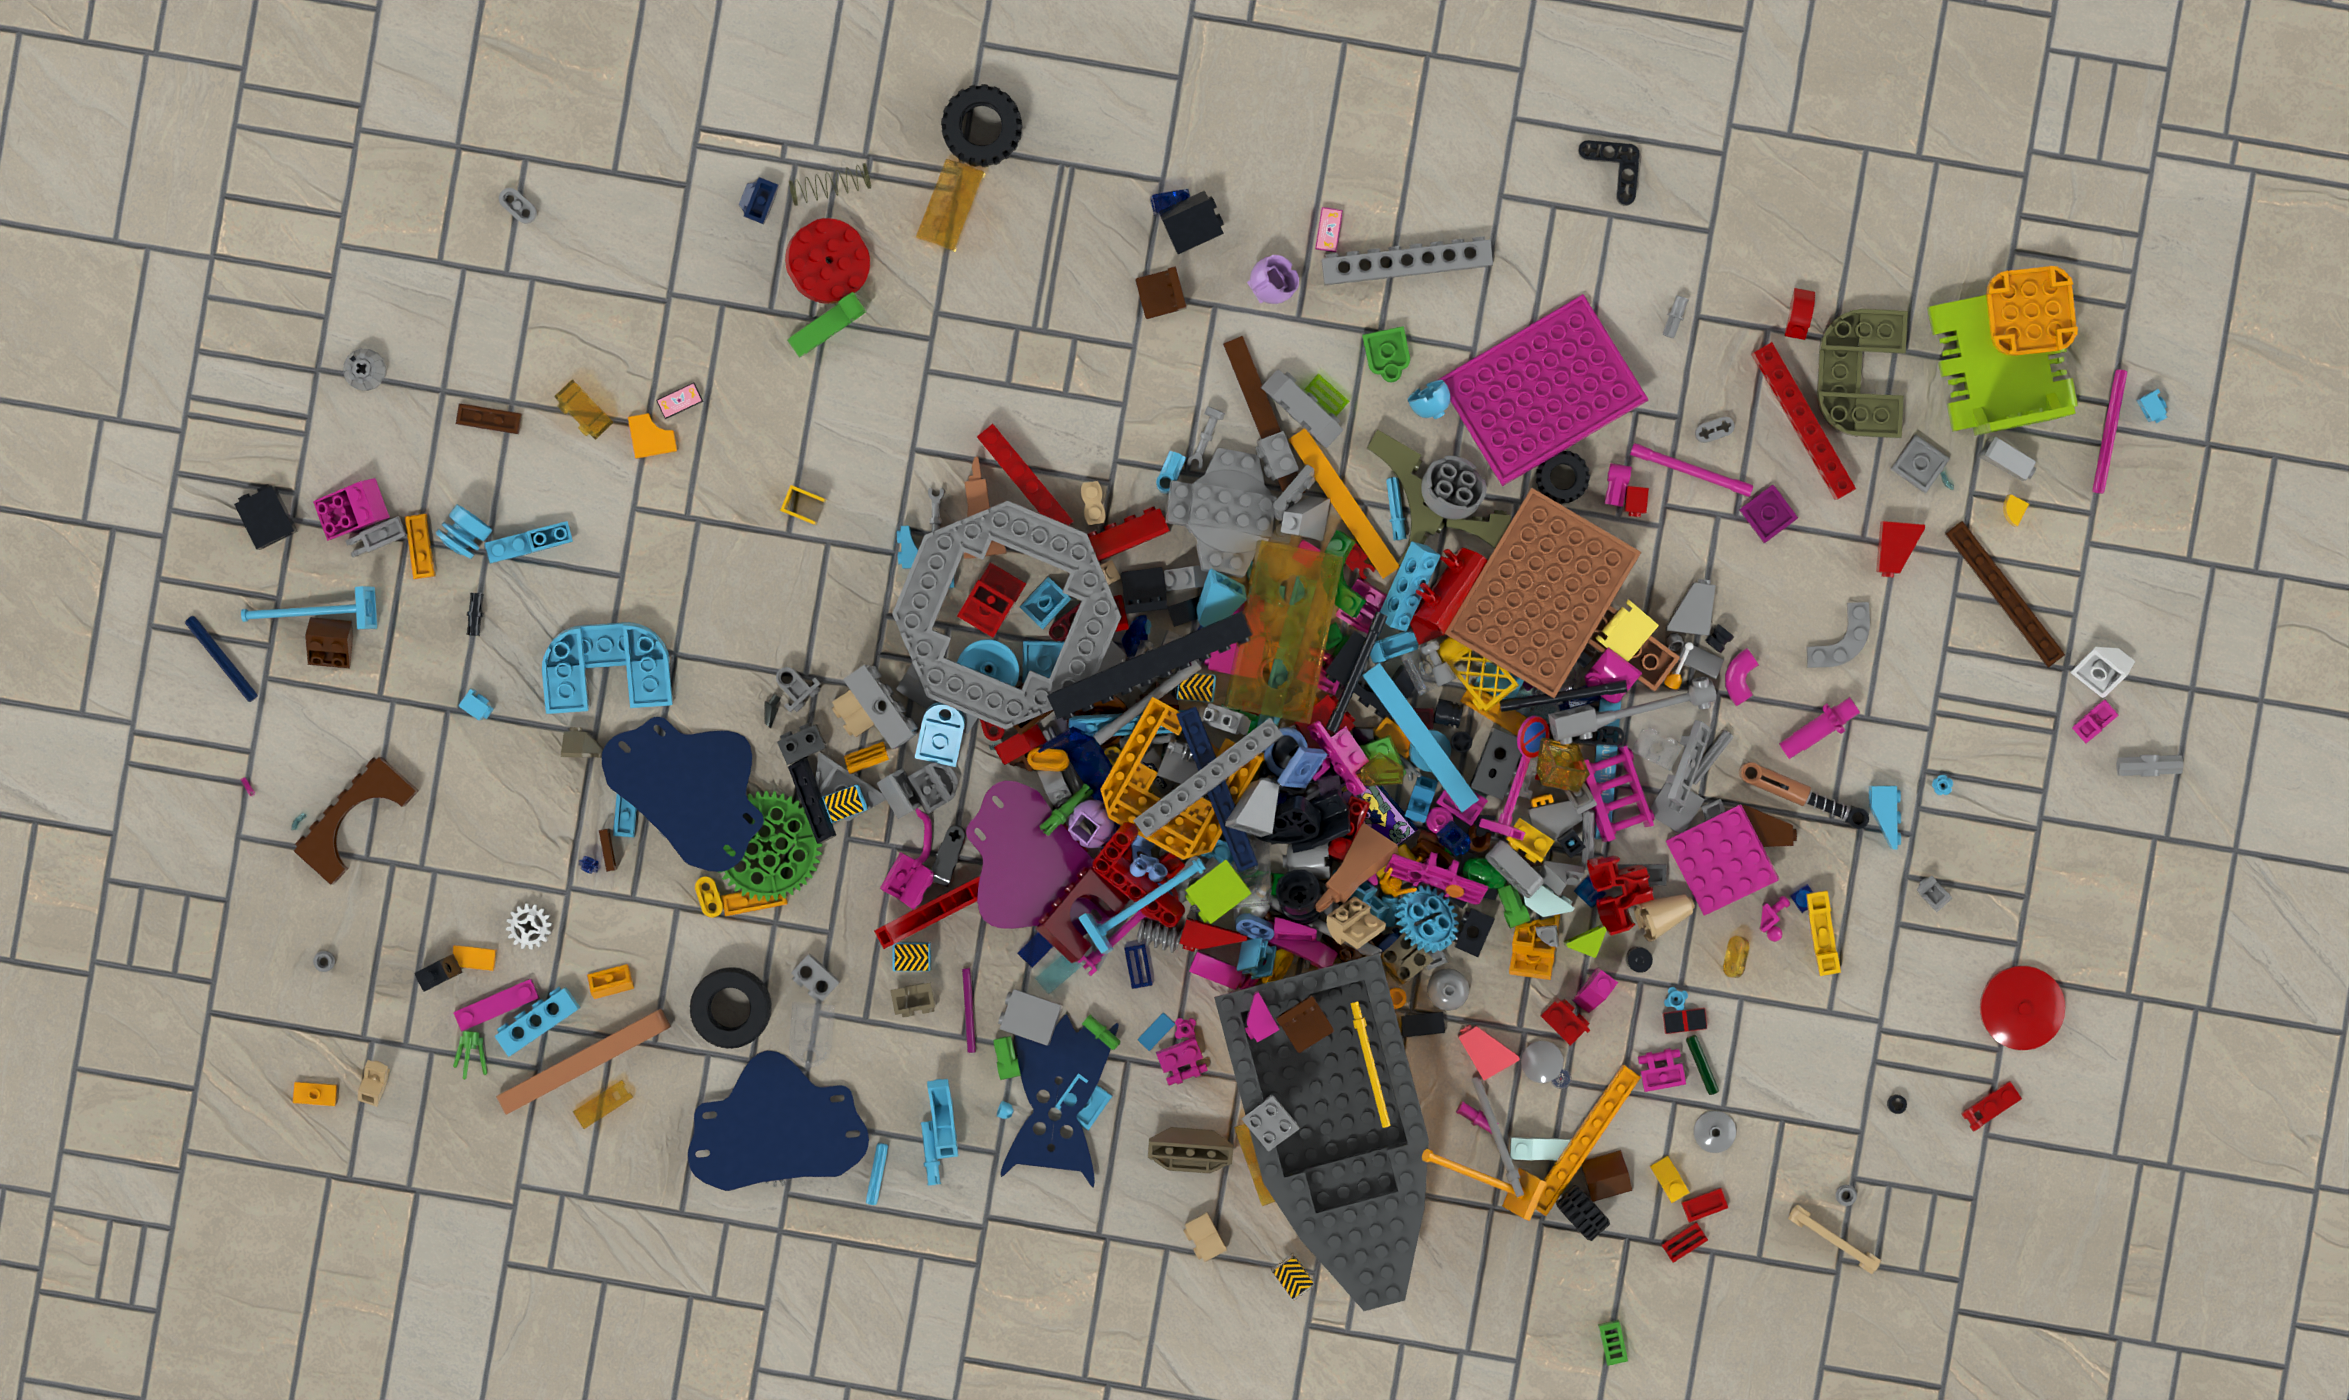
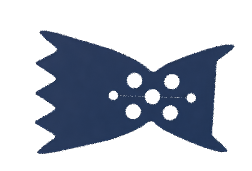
(1039, 1065)

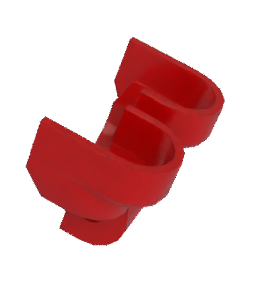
(1635, 887)

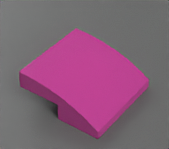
(1374, 602)

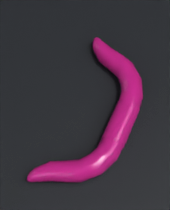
(927, 838)

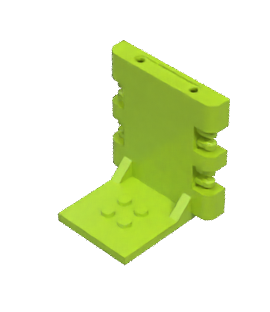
(1998, 387)

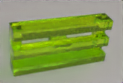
(1340, 406)

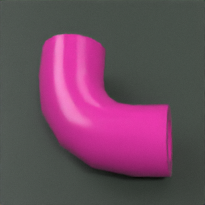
(1736, 676)

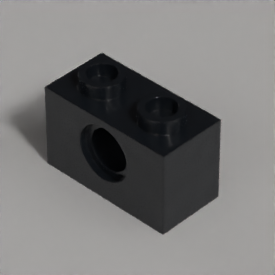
(1482, 922)

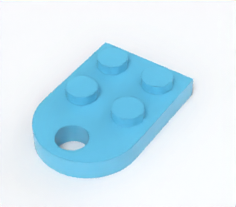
(940, 736)

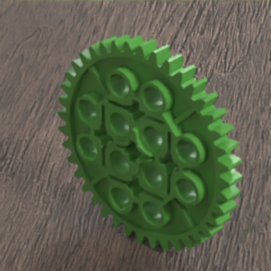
(803, 839)

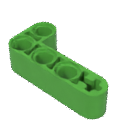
(827, 325)

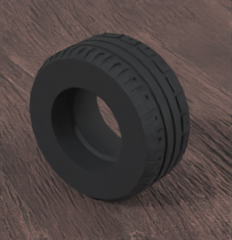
(701, 1007)

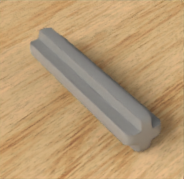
(1712, 754)
(1588, 836)

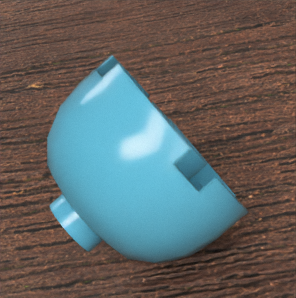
(1431, 400)

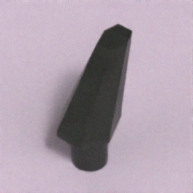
(770, 710)

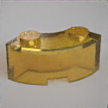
(583, 410)

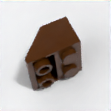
(329, 642)

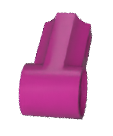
(1617, 481)

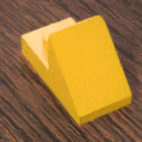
(1669, 1179)

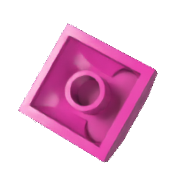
(1611, 668)

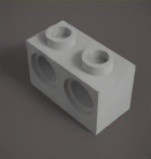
(819, 973)

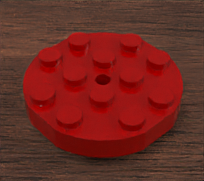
(827, 260)

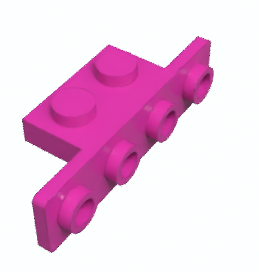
(1343, 754)

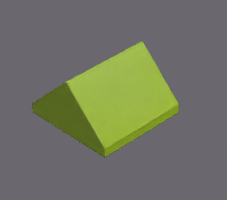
(1588, 941)

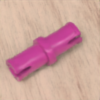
(1476, 1117)

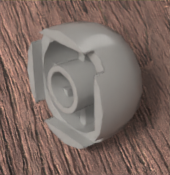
(1448, 989)

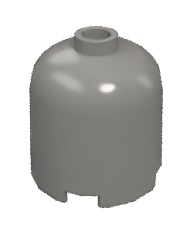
(1310, 860)

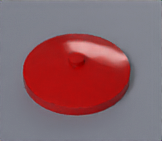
(2022, 1007)

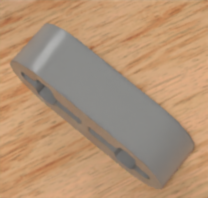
(1712, 425)

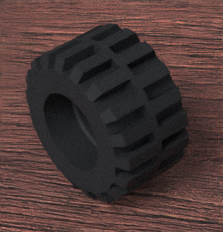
(1581, 477)
(1582, 1213)

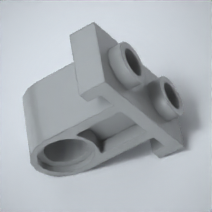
(797, 689)
(1055, 787)

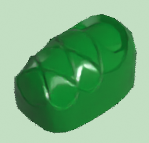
(1482, 872)

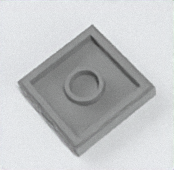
(1920, 463)

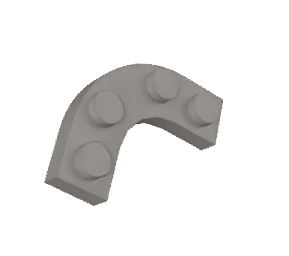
(1851, 644)

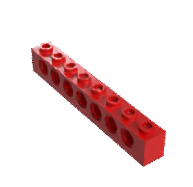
(1803, 421)

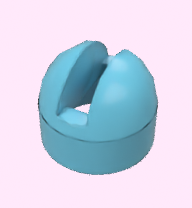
(1005, 1110)

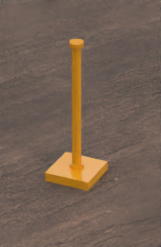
(1521, 1206)

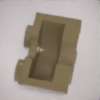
(912, 999)

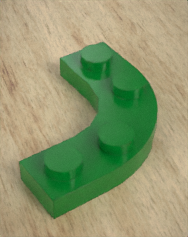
(1346, 598)

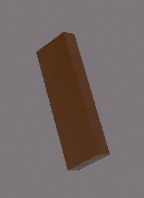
(488, 418)

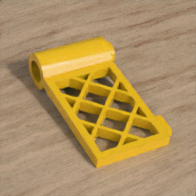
(1453, 651)

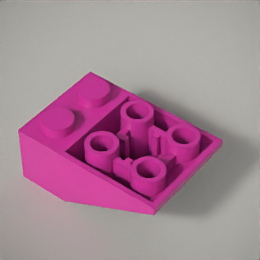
(351, 509)

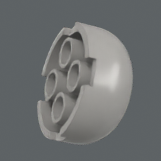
(1455, 489)

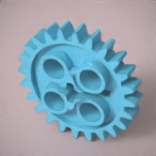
(1434, 933)

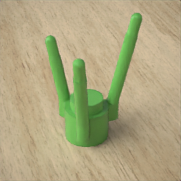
(470, 1041)

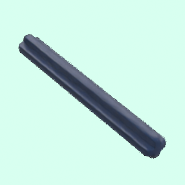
(221, 659)

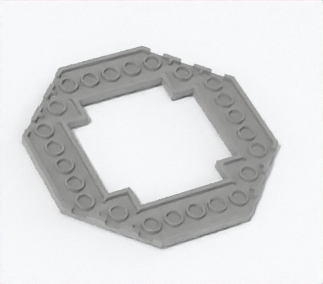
(929, 584)

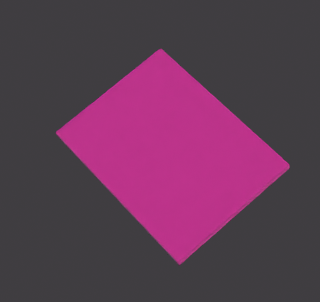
(1543, 390)

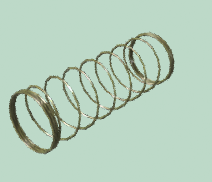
(793, 190)

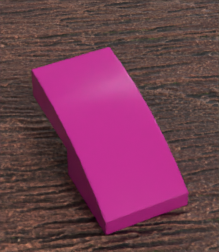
(2095, 721)

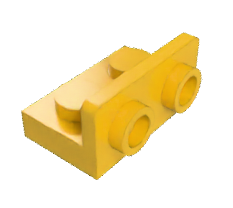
(1534, 842)

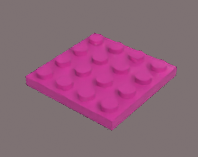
(1722, 860)

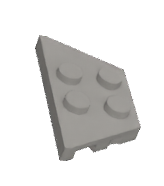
(833, 778)

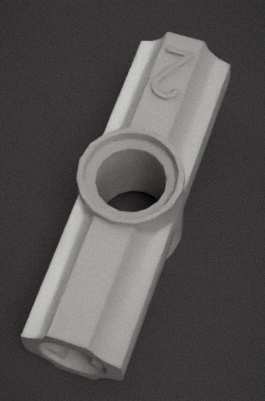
(2149, 765)

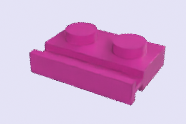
(1467, 816)

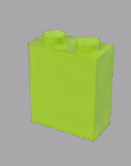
(1217, 892)

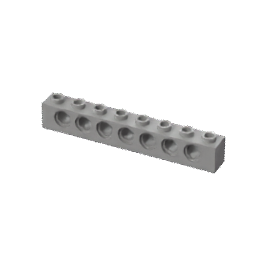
(1333, 276)
(1208, 778)

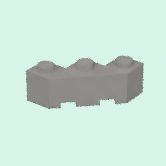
(1303, 407)

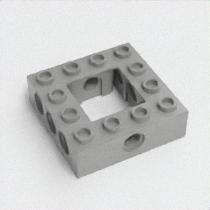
(869, 692)

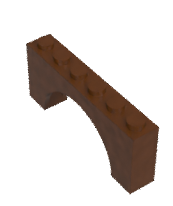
(320, 845)

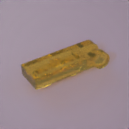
(602, 1105)

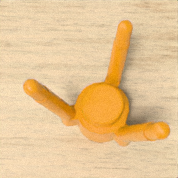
(1391, 885)

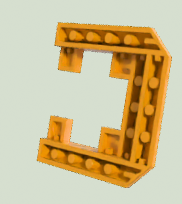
(1128, 784)

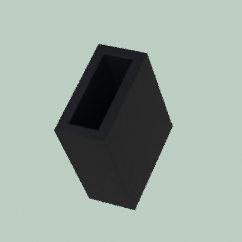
(1192, 222)
(265, 517)

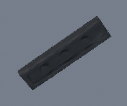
(812, 800)

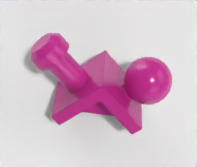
(1770, 918)

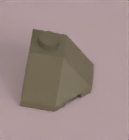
(580, 744)

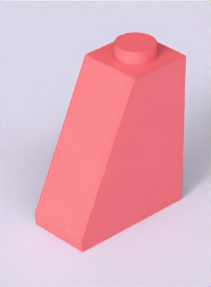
(1486, 1052)

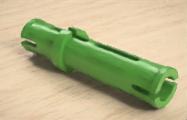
(1059, 816)

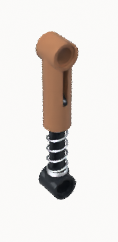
(1801, 794)

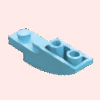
(528, 542)

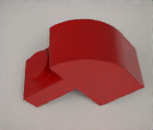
(1800, 313)

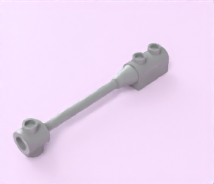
(1584, 720)

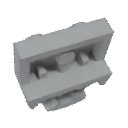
(933, 785)

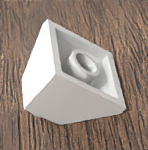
(2103, 669)

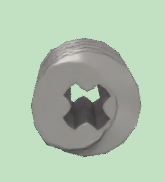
(1159, 935)

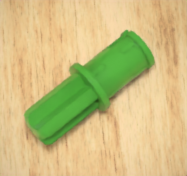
(1101, 1032)

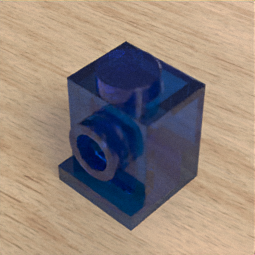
(1452, 833)

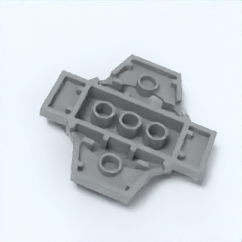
(1227, 512)

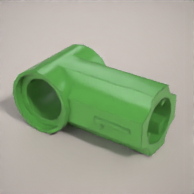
(1514, 910)
(1007, 1061)

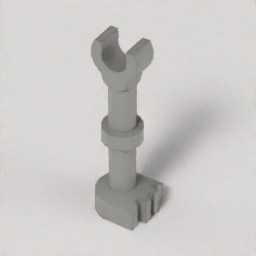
(1215, 415)
(935, 520)

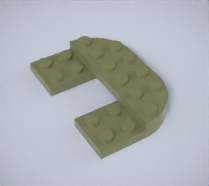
(1841, 372)

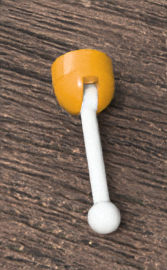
(1674, 679)

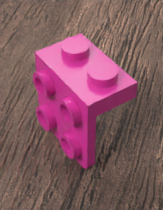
(907, 882)

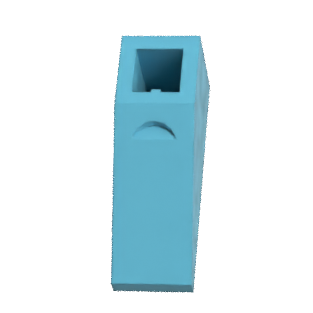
(1883, 806)

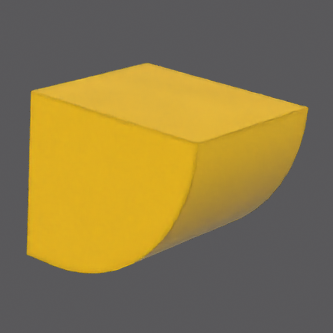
(2014, 509)

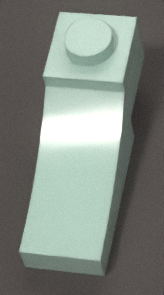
(1537, 1148)

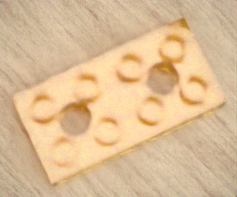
(1284, 631)

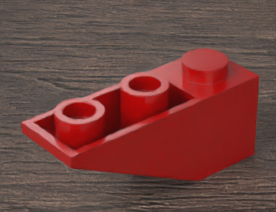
(1340, 846)

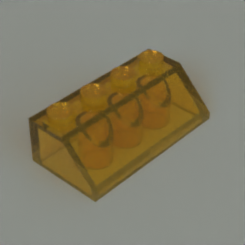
(950, 205)

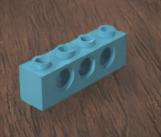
(1402, 597)
(506, 1035)

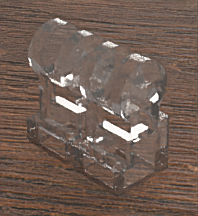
(1531, 771)

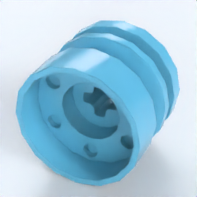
(463, 531)

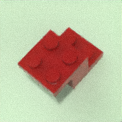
(991, 600)

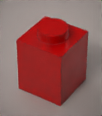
(1636, 501)

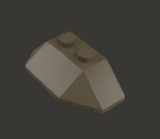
(1190, 1150)

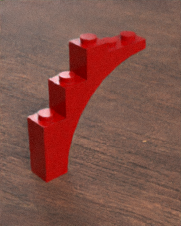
(928, 913)

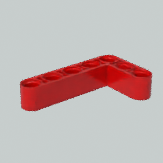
(1117, 872)

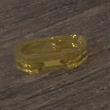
(1736, 956)

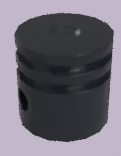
(1448, 713)
(1639, 959)

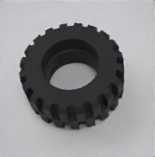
(965, 101)

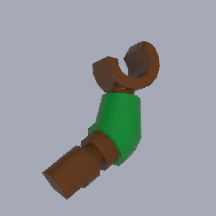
(1478, 843)

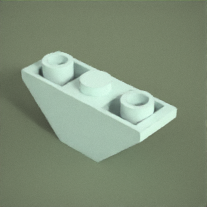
(1547, 903)

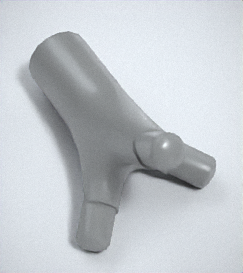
(1410, 768)

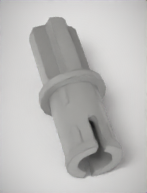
(1675, 316)

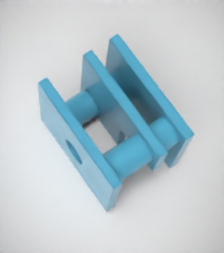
(1252, 956)

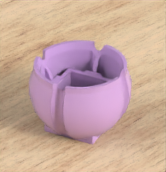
(1273, 280)
(1097, 814)

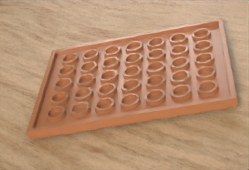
(1543, 593)

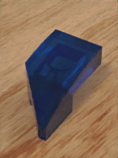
(1133, 635)

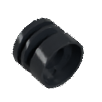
(1295, 888)

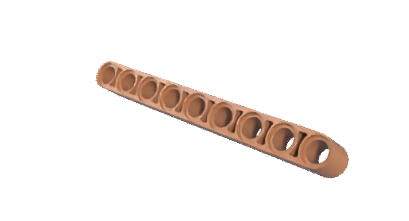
(583, 1061)

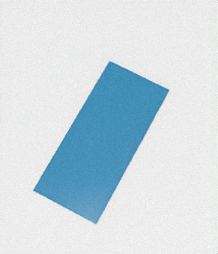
(1156, 1031)

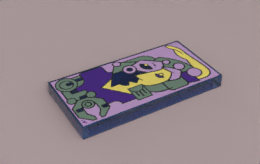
(1384, 813)

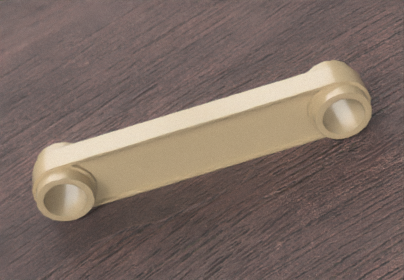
(1867, 1261)

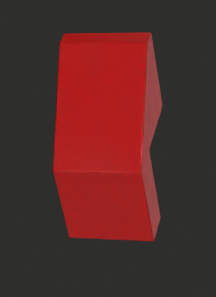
(1020, 744)

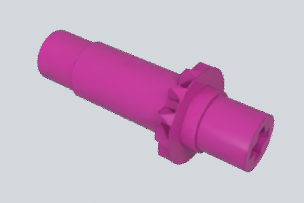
(1820, 727)

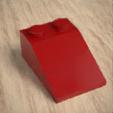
(1205, 935)

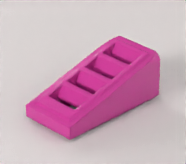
(1293, 931)

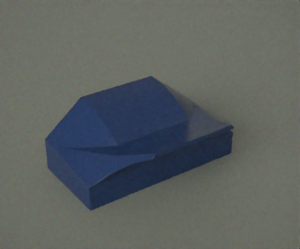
(758, 199)

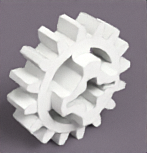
(526, 936)

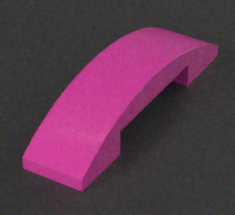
(1313, 951)

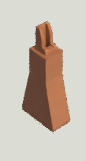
(978, 501)
(1365, 858)

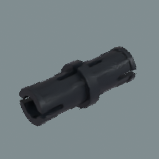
(475, 614)

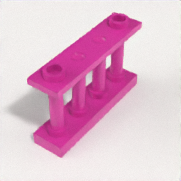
(1605, 827)

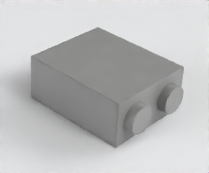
(1030, 1016)

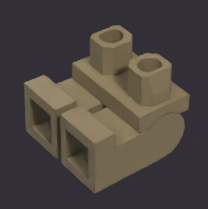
(1403, 968)

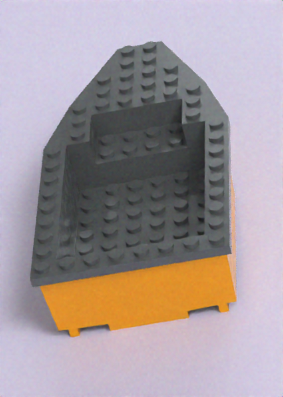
(1341, 1176)

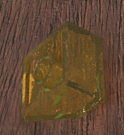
(1561, 765)

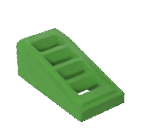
(1609, 1326)

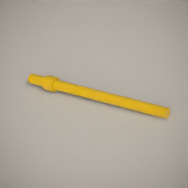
(1359, 1023)

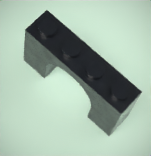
(1341, 664)

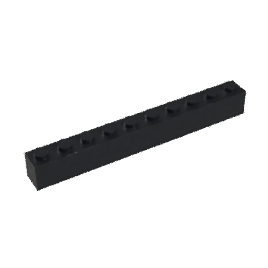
(1150, 665)

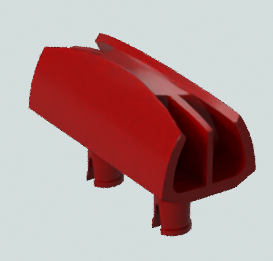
(1450, 590)

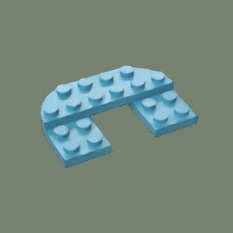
(605, 646)

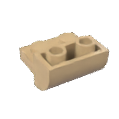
(1354, 923)

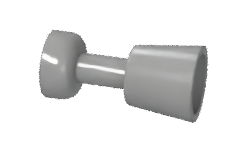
(1441, 671)

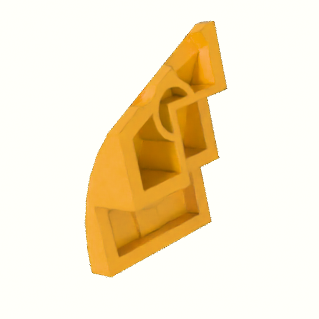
(1529, 953)

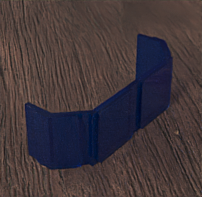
(1085, 757)

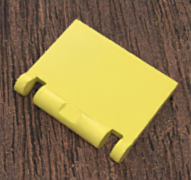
(1628, 631)

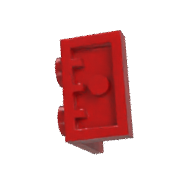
(1564, 1021)

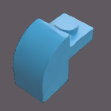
(1421, 799)

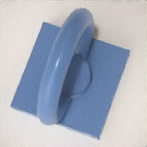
(1301, 766)

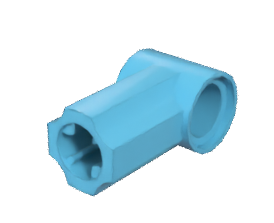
(1170, 469)

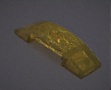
(1245, 1140)

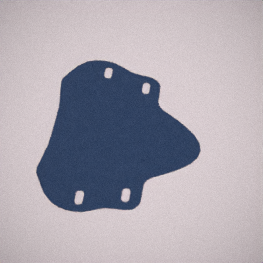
(687, 789)
(776, 1128)

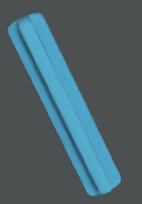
(876, 1174)

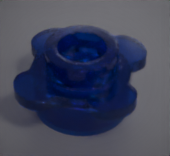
(589, 865)

